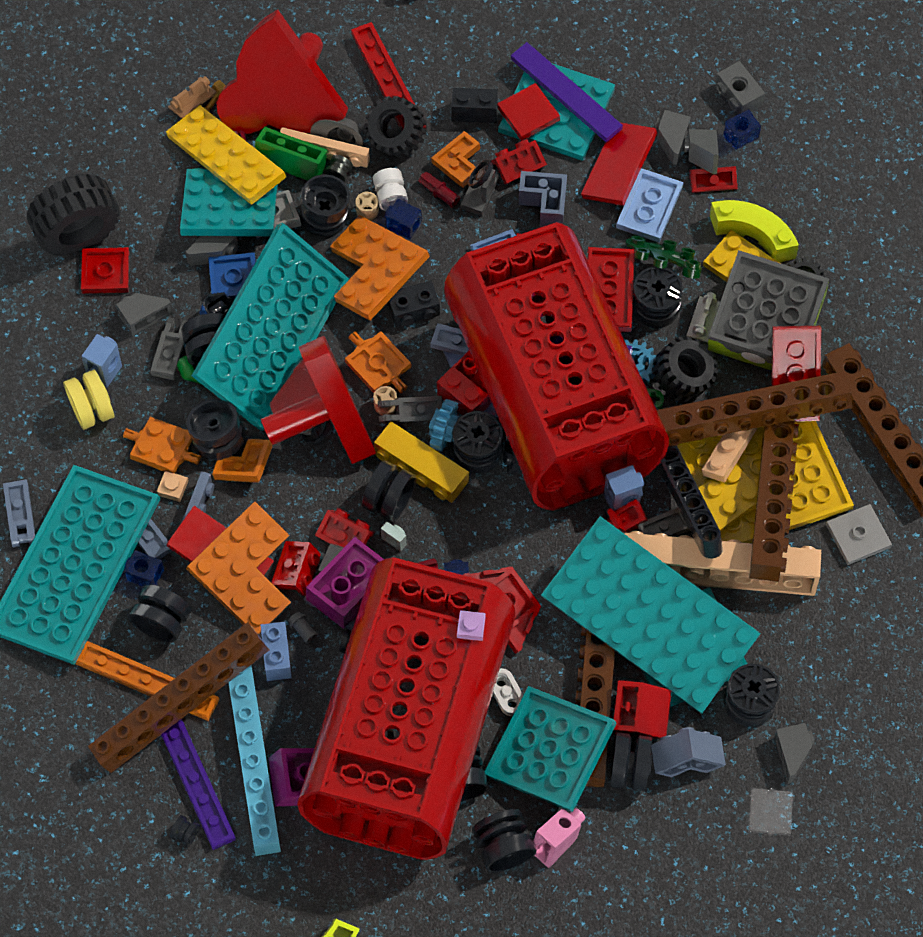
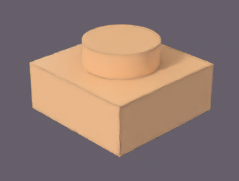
(172, 486)

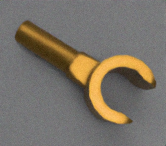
(217, 86)

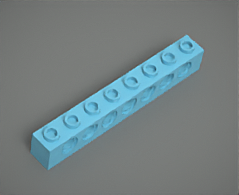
(254, 763)

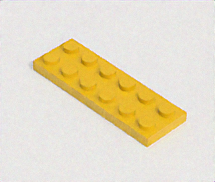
(226, 154)

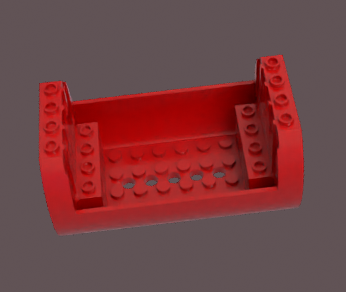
(558, 430)
(408, 788)

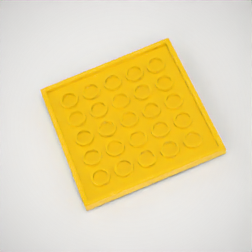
(817, 482)

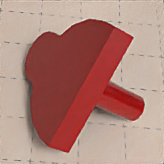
(279, 82)
(314, 396)

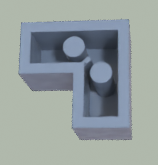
(545, 191)
(688, 751)

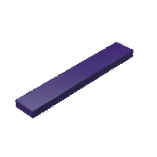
(566, 92)
(198, 785)

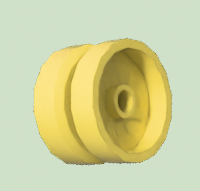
(91, 398)

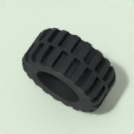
(73, 214)

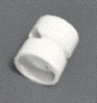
(389, 187)

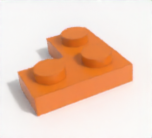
(454, 156)
(248, 466)

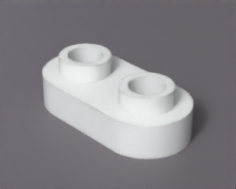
(508, 693)

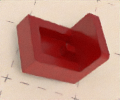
(627, 517)

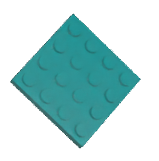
(569, 134)
(217, 210)
(550, 748)

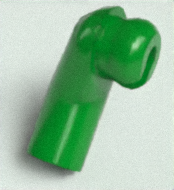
(186, 369)

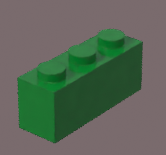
(292, 154)

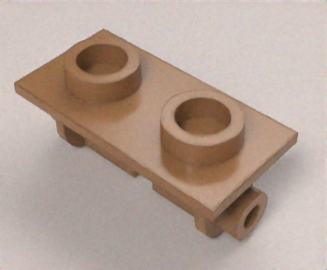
(189, 100)

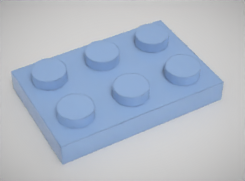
(649, 205)

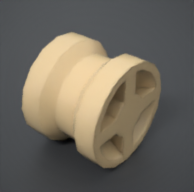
(367, 199)
(381, 394)

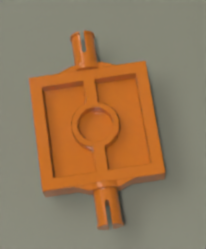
(378, 362)
(161, 445)

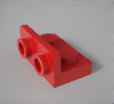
(524, 158)
(340, 530)
(296, 566)

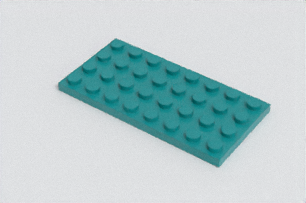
(271, 316)
(74, 563)
(650, 614)

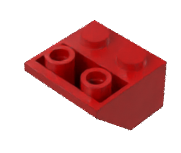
(465, 386)
(642, 709)

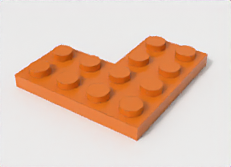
(384, 263)
(231, 571)

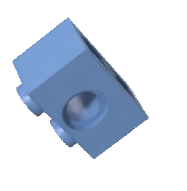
(103, 357)
(623, 487)
(277, 658)

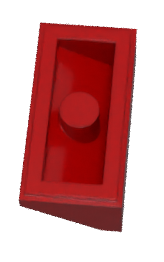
(705, 181)

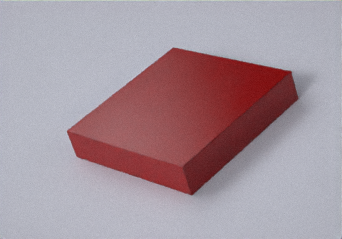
(528, 112)
(105, 270)

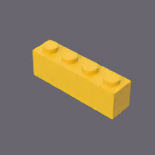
(428, 465)

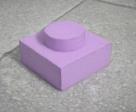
(471, 625)

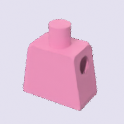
(557, 835)

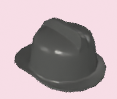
(343, 130)

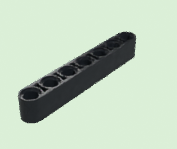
(691, 503)

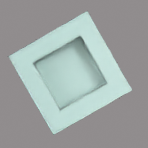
(394, 536)

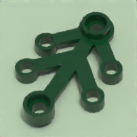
(666, 253)

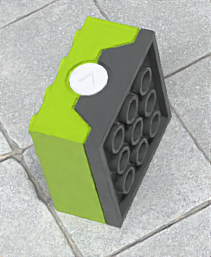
(759, 298)

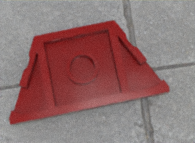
(524, 602)

